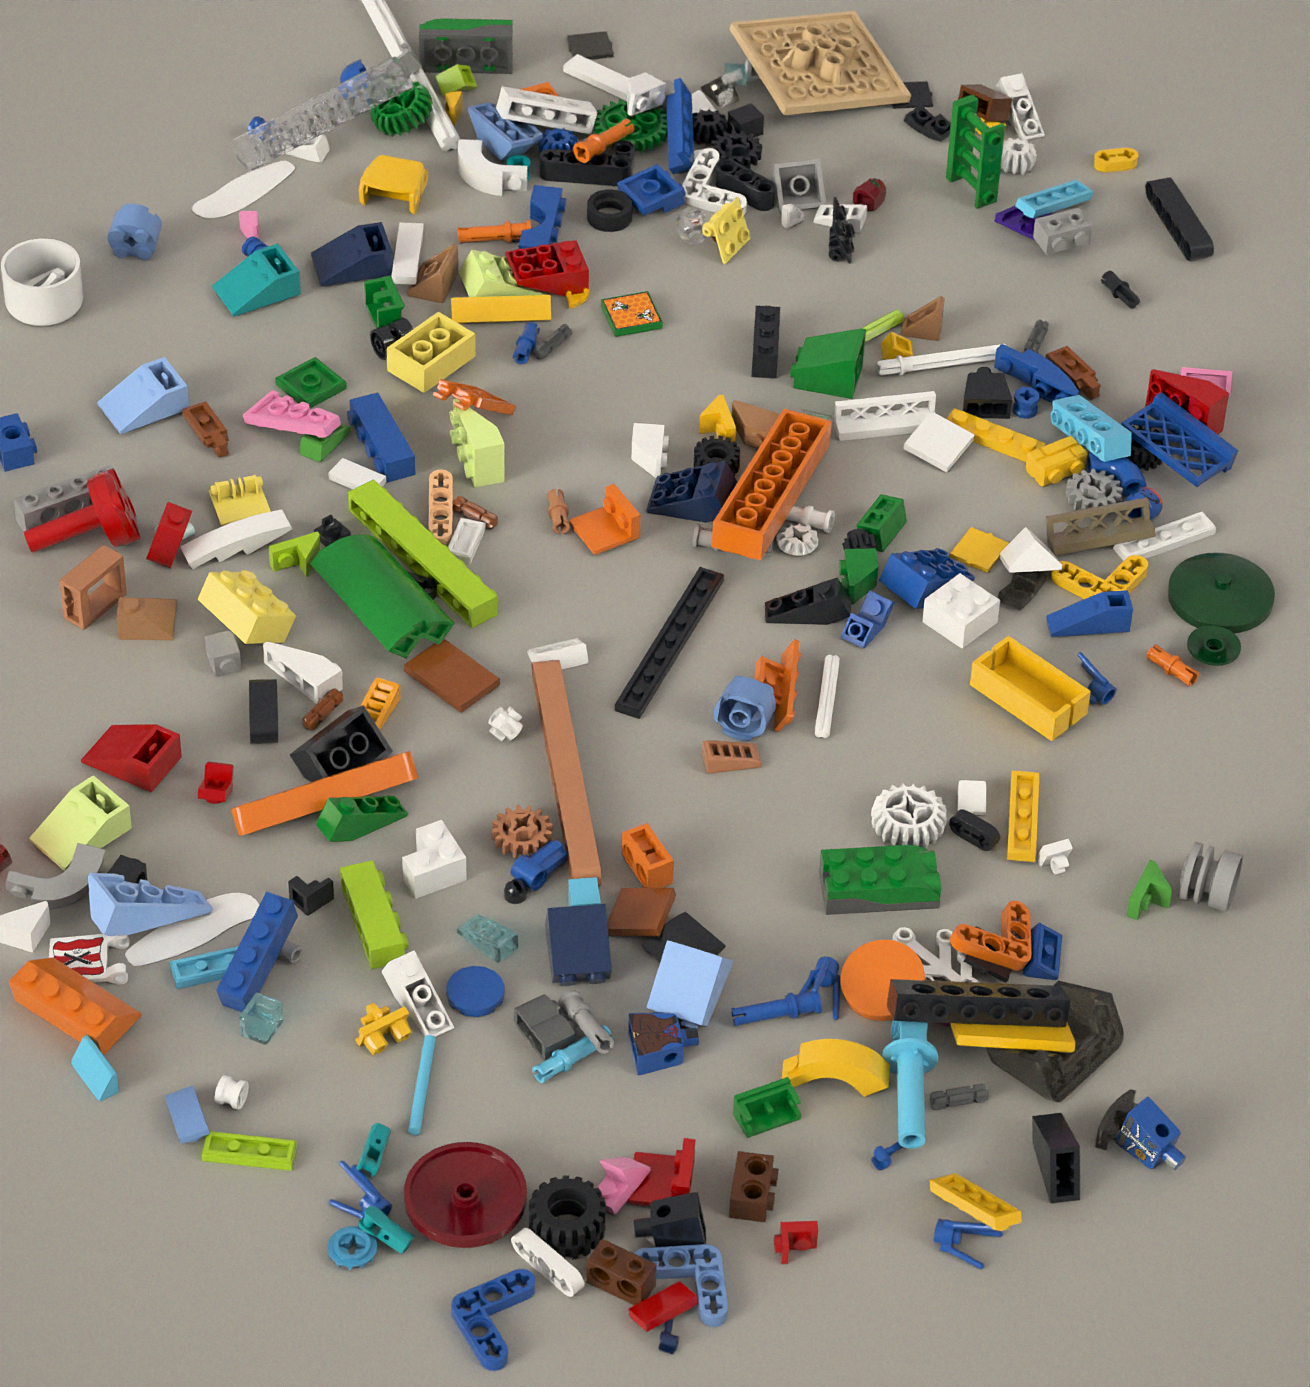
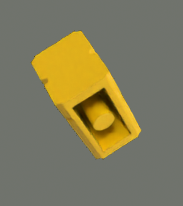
(1056, 461)

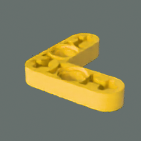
(1072, 576)

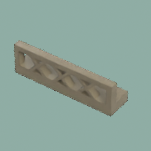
(1103, 534)

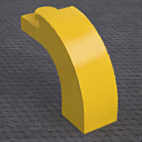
(839, 1060)

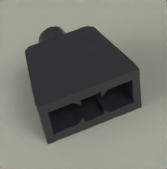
(987, 395)
(674, 1221)

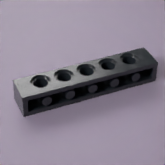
(978, 1003)

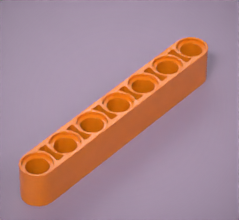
(314, 795)

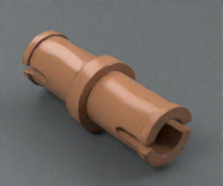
(558, 511)

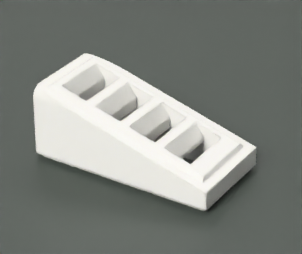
(313, 150)
(855, 214)

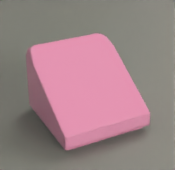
(249, 223)

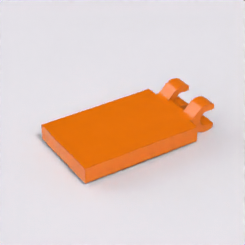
(472, 395)

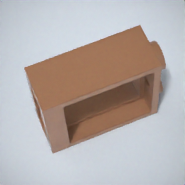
(84, 608)

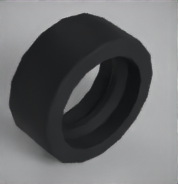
(609, 199)

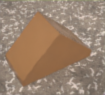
(926, 321)

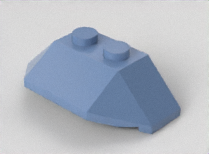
(502, 135)

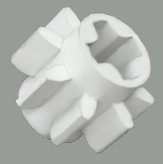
(505, 723)

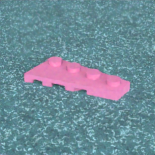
(287, 415)

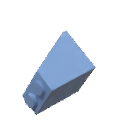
(688, 984)

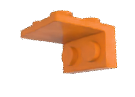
(609, 525)

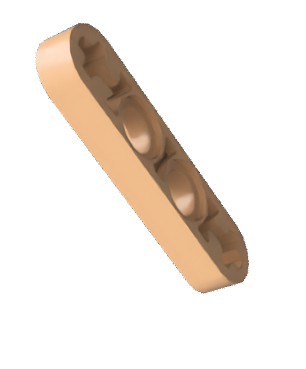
(441, 508)

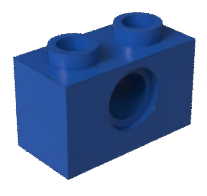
(15, 445)

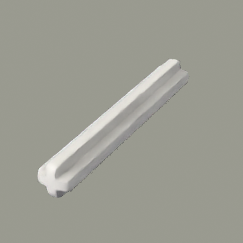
(827, 696)

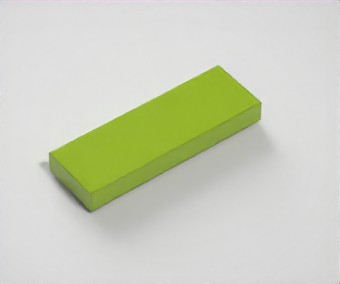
(249, 1150)

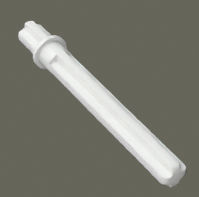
(936, 360)

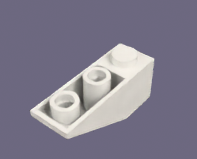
(1022, 112)
(415, 992)

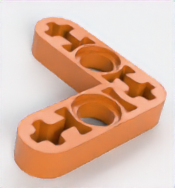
(1010, 951)

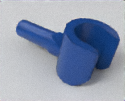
(882, 1156)

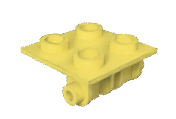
(729, 229)
(239, 500)

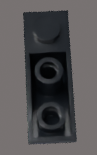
(812, 605)

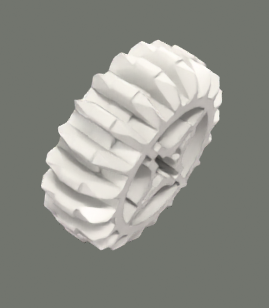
(909, 816)

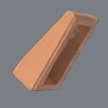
(720, 756)

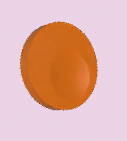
(868, 975)

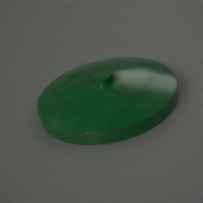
(1221, 592)

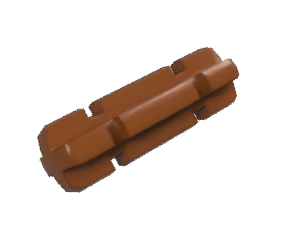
(475, 512)
(322, 709)

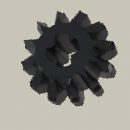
(708, 125)

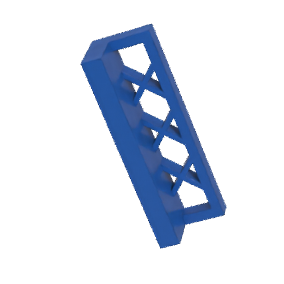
(680, 128)

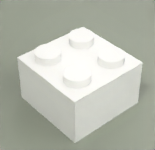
(961, 610)

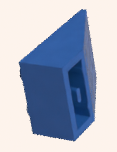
(920, 574)

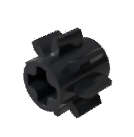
(859, 540)

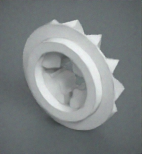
(794, 546)

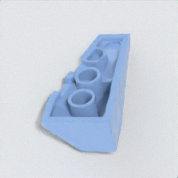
(131, 908)

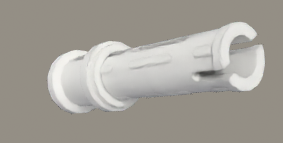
(812, 517)

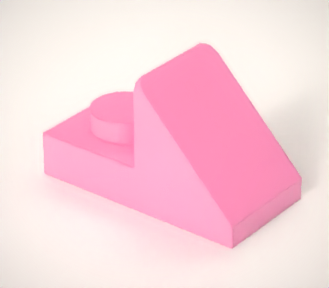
(621, 1181)

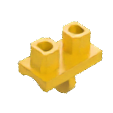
(381, 1023)

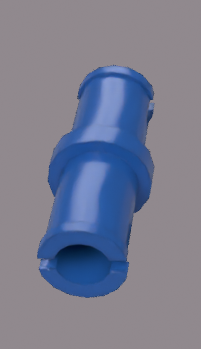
(526, 343)

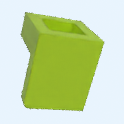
(455, 79)

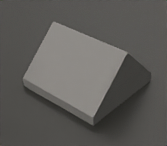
(799, 184)

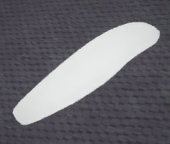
(243, 190)
(193, 932)

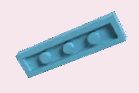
(1054, 199)

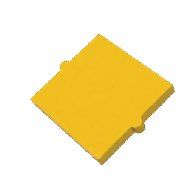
(978, 549)

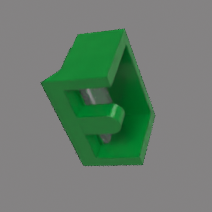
(383, 301)

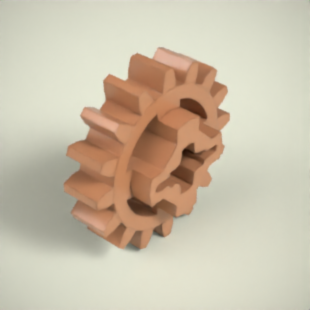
(521, 831)

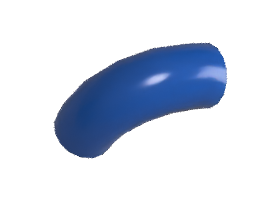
(1123, 471)

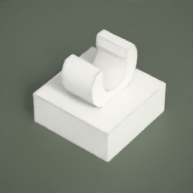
(1055, 855)

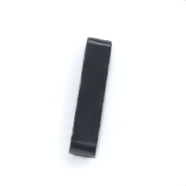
(1179, 219)

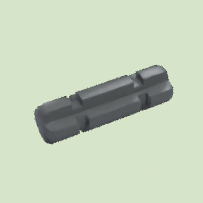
(1036, 336)
(552, 341)
(959, 1096)

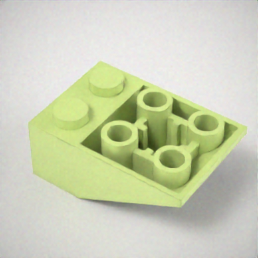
(491, 277)
(478, 446)
(86, 816)

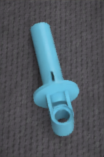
(910, 1059)

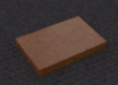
(451, 675)

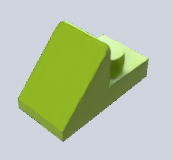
(295, 552)

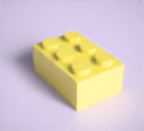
(431, 352)
(247, 607)

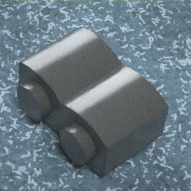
(544, 1026)

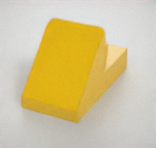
(718, 419)

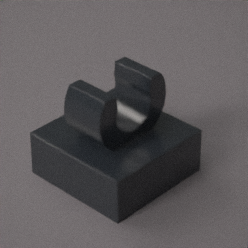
(331, 530)

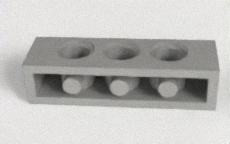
(54, 500)

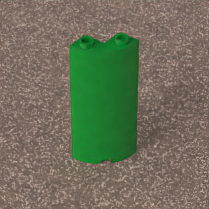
(381, 593)

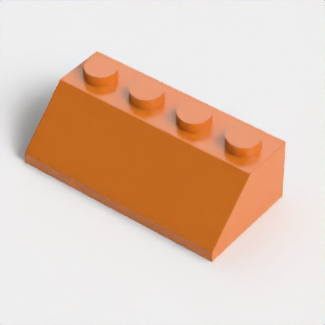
(72, 1002)

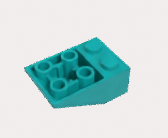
(259, 281)

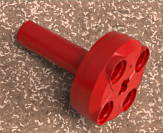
(109, 509)

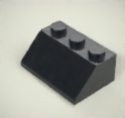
(341, 746)

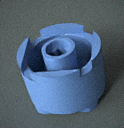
(134, 232)
(745, 708)

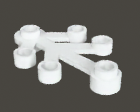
(936, 967)

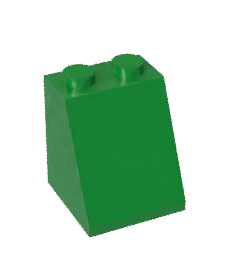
(830, 363)

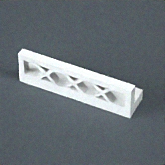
(883, 421)

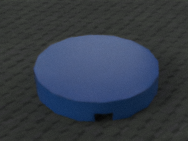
(475, 991)

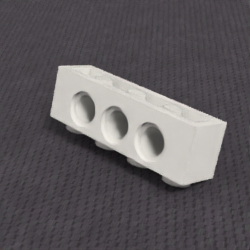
(546, 110)

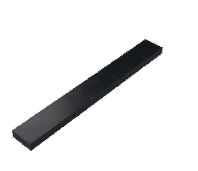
(669, 643)

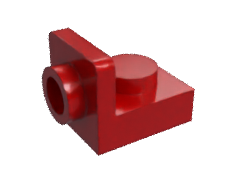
(795, 1236)

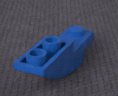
(1036, 371)

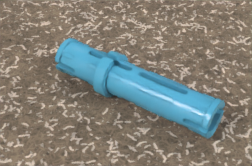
(563, 1059)

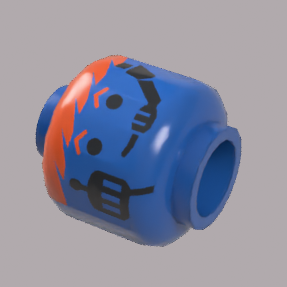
(1155, 502)

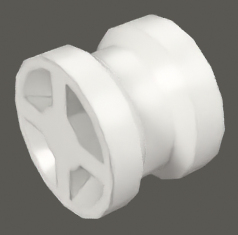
(231, 1092)

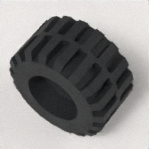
(570, 1198)

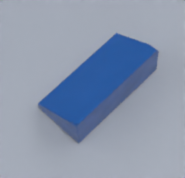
(1045, 953)

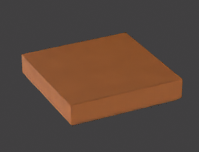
(640, 911)

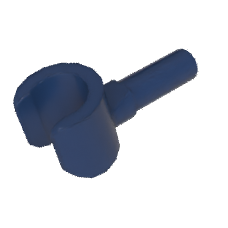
(668, 1341)

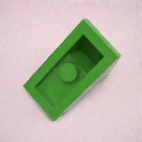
(1150, 889)

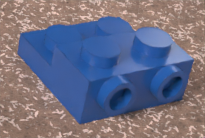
(653, 190)

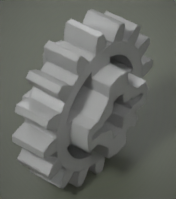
(1093, 490)

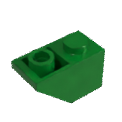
(859, 572)

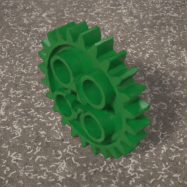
(649, 126)

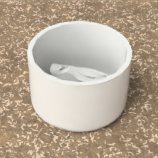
(42, 282)

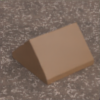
(436, 276)

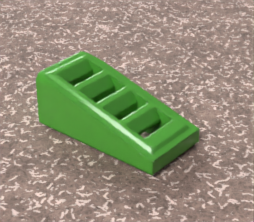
(319, 448)

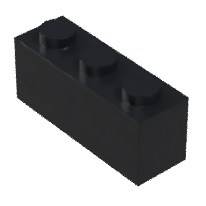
(766, 342)

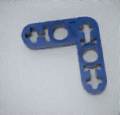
(479, 1315)

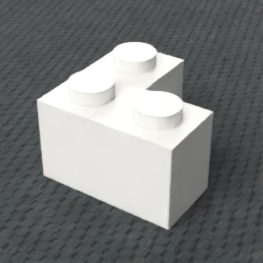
(436, 863)

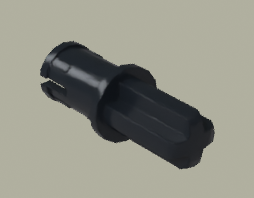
(1120, 289)

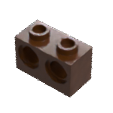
(752, 1185)
(621, 1272)

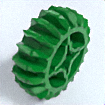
(403, 111)

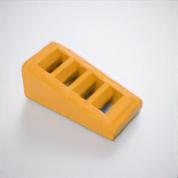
(382, 691)

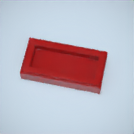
(663, 1306)

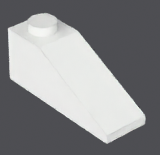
(306, 671)

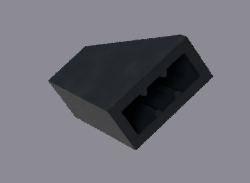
(1057, 1156)

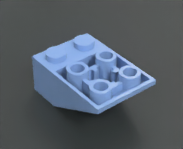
(145, 396)

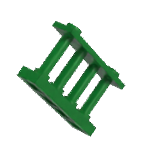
(961, 155)

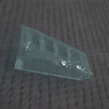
(497, 951)

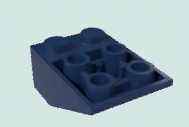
(354, 256)
(692, 492)

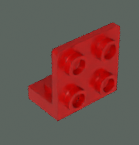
(668, 1174)

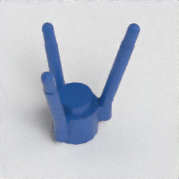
(1100, 687)
(824, 976)
(371, 1198)
(950, 1233)

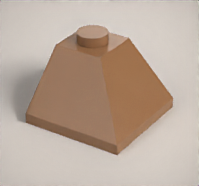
(146, 618)

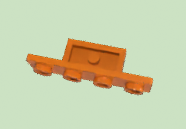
(782, 680)

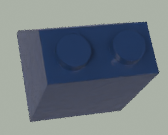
(578, 944)

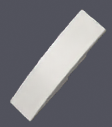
(244, 535)

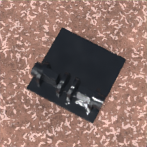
(840, 234)

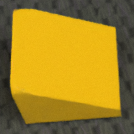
(453, 105)
(896, 345)

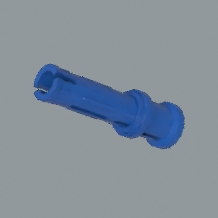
(791, 1005)

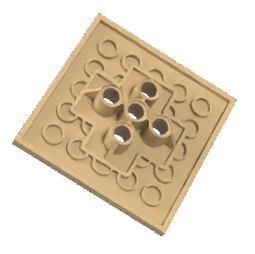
(819, 62)

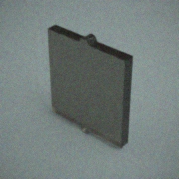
(591, 45)

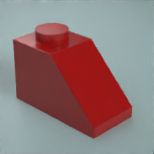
(169, 535)

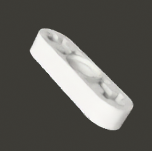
(547, 1262)

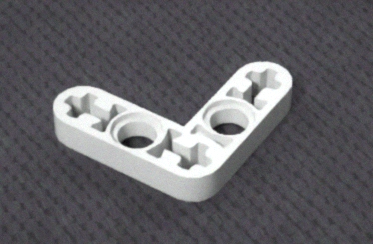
(702, 189)

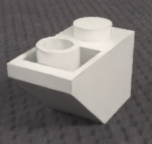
(644, 93)
(648, 447)

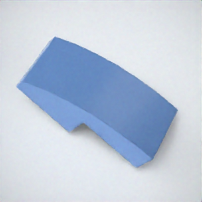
(187, 1115)

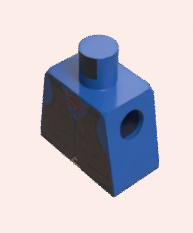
(658, 1041)

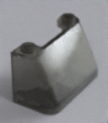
(1057, 1074)

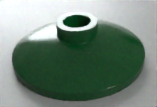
(1214, 645)

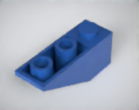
(1094, 615)

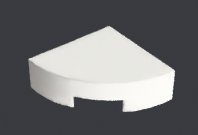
(791, 215)

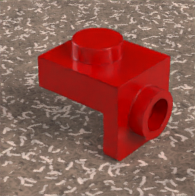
(216, 783)

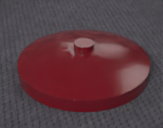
(465, 1194)

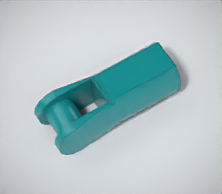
(374, 1148)
(386, 1230)

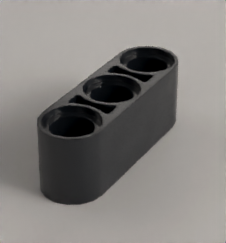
(741, 180)
(263, 711)

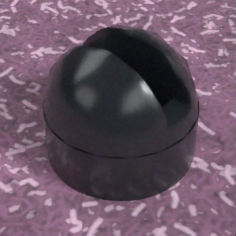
(511, 894)

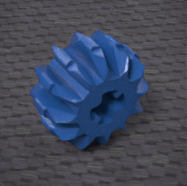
(557, 139)

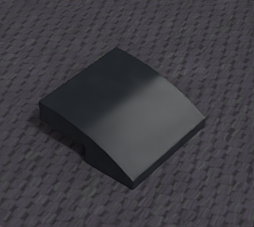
(685, 931)

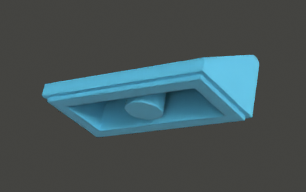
(95, 1069)

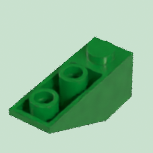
(355, 817)

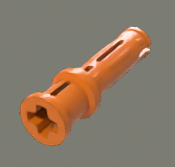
(597, 143)
(506, 232)

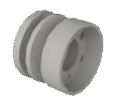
(1210, 876)

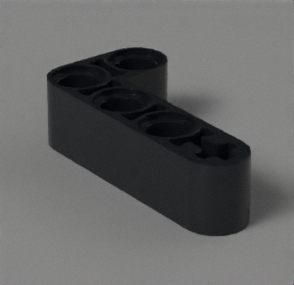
(599, 170)

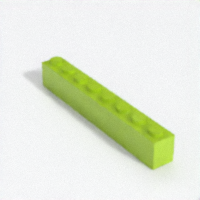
(423, 553)

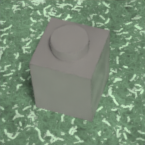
(223, 653)

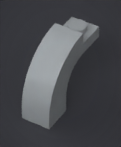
(61, 889)

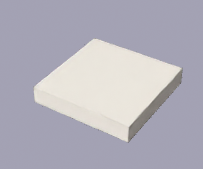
(939, 441)

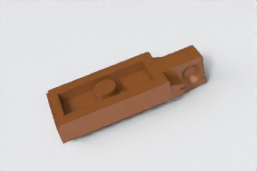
(1077, 370)
(207, 427)

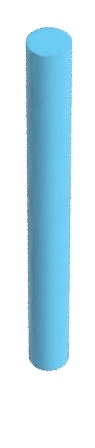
(422, 1085)

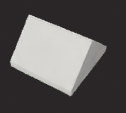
(1028, 554)

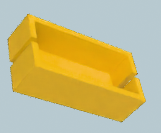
(1030, 688)

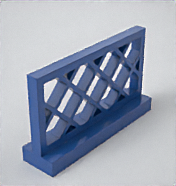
(1188, 431)

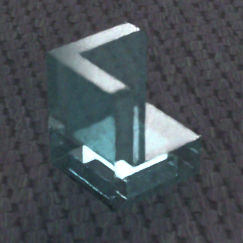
(261, 1018)

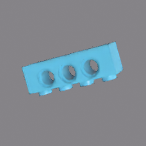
(1091, 428)

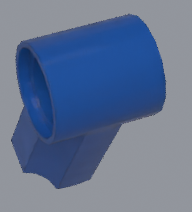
(537, 867)

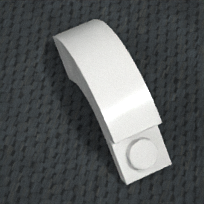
(485, 175)

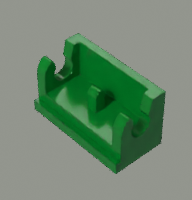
(884, 520)
(766, 1107)

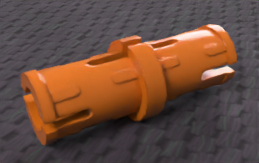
(1172, 665)

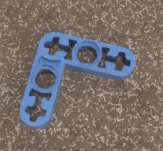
(699, 1270)

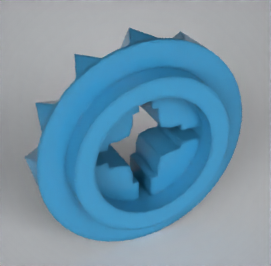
(342, 1240)

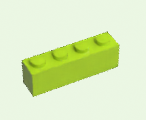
(372, 913)

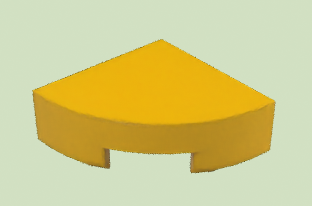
(575, 300)

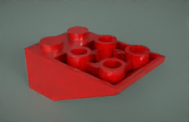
(550, 268)
(1196, 396)
(136, 753)

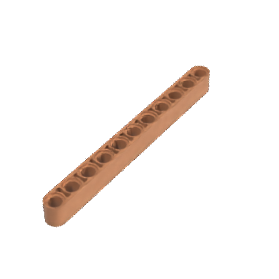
(565, 771)

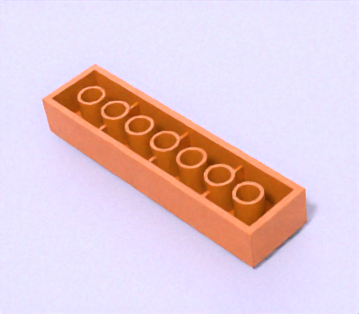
(771, 484)

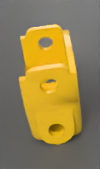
(394, 179)

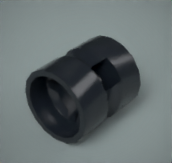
(387, 335)

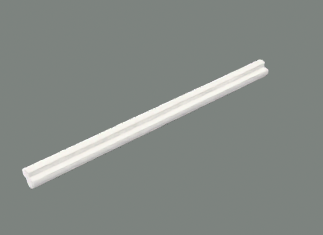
(393, 38)

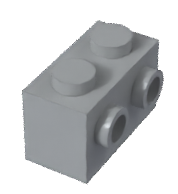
(1062, 231)

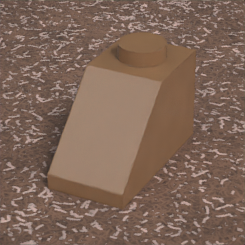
(752, 422)

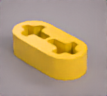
(1115, 159)

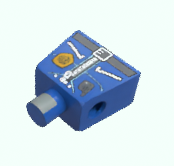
(1150, 1136)

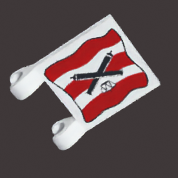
(90, 956)

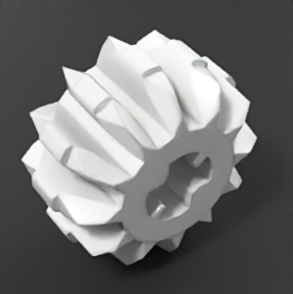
(1018, 156)

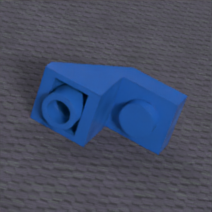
(869, 622)

